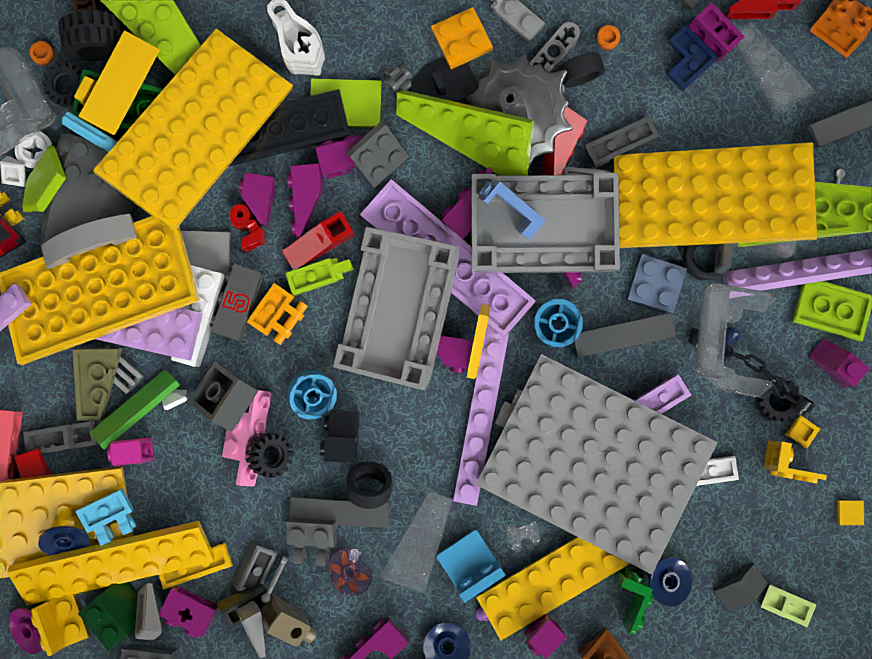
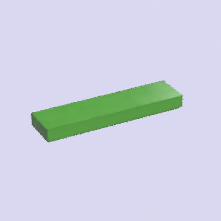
(134, 409)

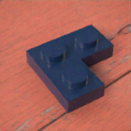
(696, 58)

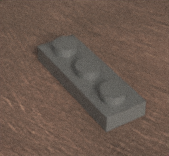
(621, 141)

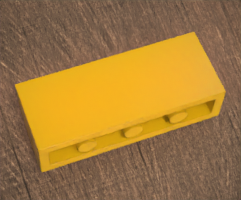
(119, 83)

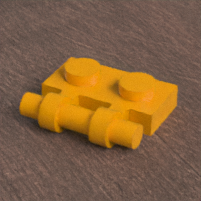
(270, 311)

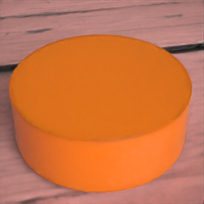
(608, 37)
(42, 53)

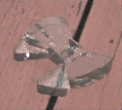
(516, 534)

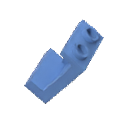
(532, 220)

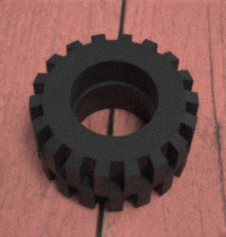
(89, 35)

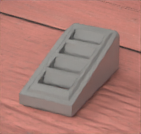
(147, 617)
(252, 622)

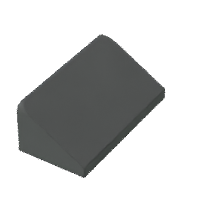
(254, 566)

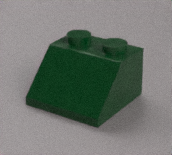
(112, 614)

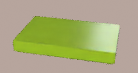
(359, 98)
(833, 309)

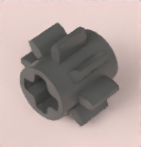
(397, 78)

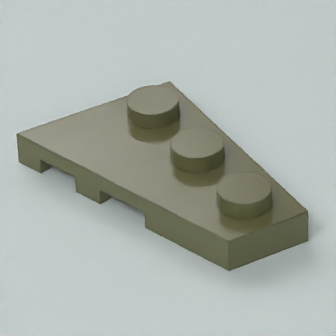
(94, 380)

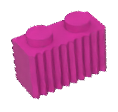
(130, 451)

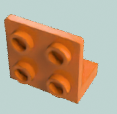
(844, 25)

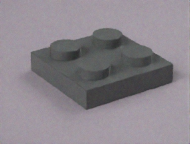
(377, 154)

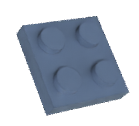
(656, 284)

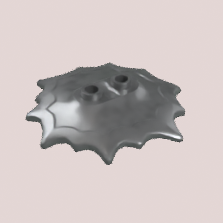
(536, 97)

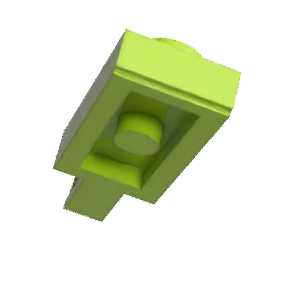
(317, 275)

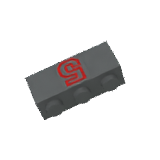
(236, 302)

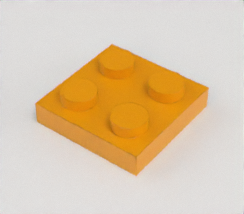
(461, 38)

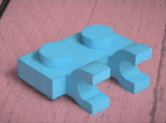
(105, 510)

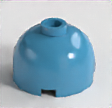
(558, 323)
(311, 394)

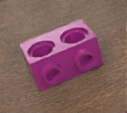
(716, 31)

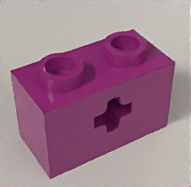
(201, 611)
(544, 636)

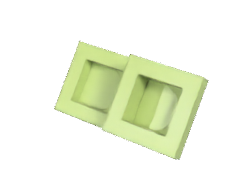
(788, 605)

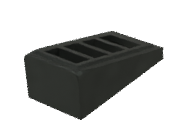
(229, 605)

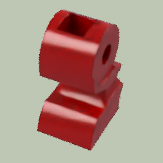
(243, 220)

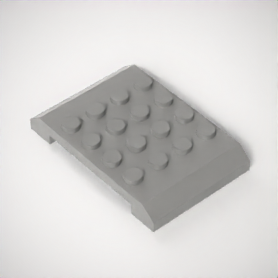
(577, 232)
(398, 308)

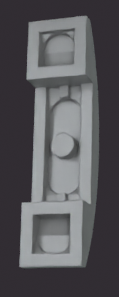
(88, 237)

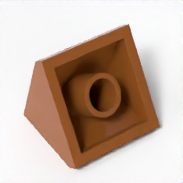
(602, 647)

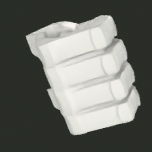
(288, 27)

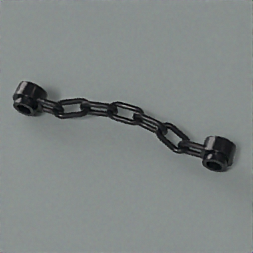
(801, 403)

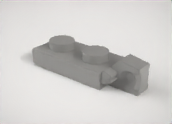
(518, 17)

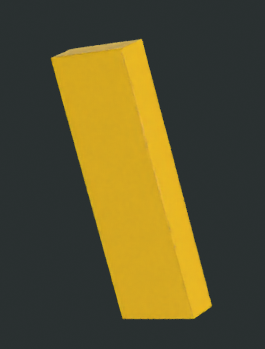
(478, 341)
(221, 561)

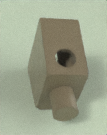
(286, 622)

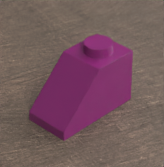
(258, 194)
(455, 353)
(839, 363)

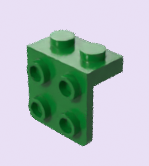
(642, 598)

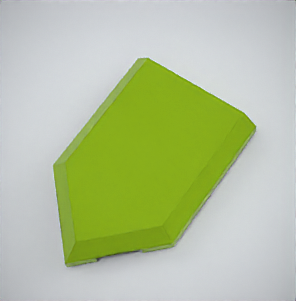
(43, 182)

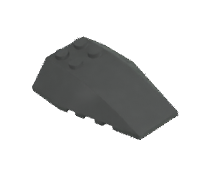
(83, 194)

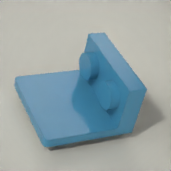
(470, 565)

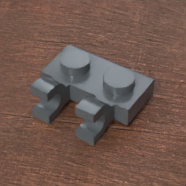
(311, 533)

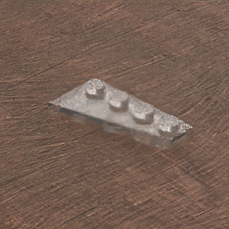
(772, 73)
(417, 551)

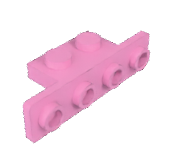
(249, 426)

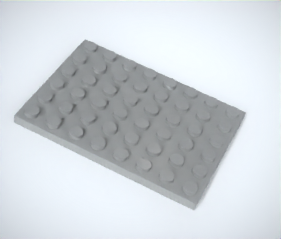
(596, 464)

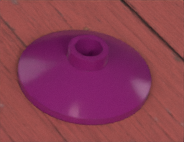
(24, 631)

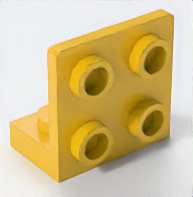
(778, 458)
(59, 623)

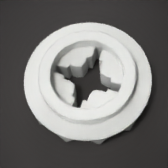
(27, 157)

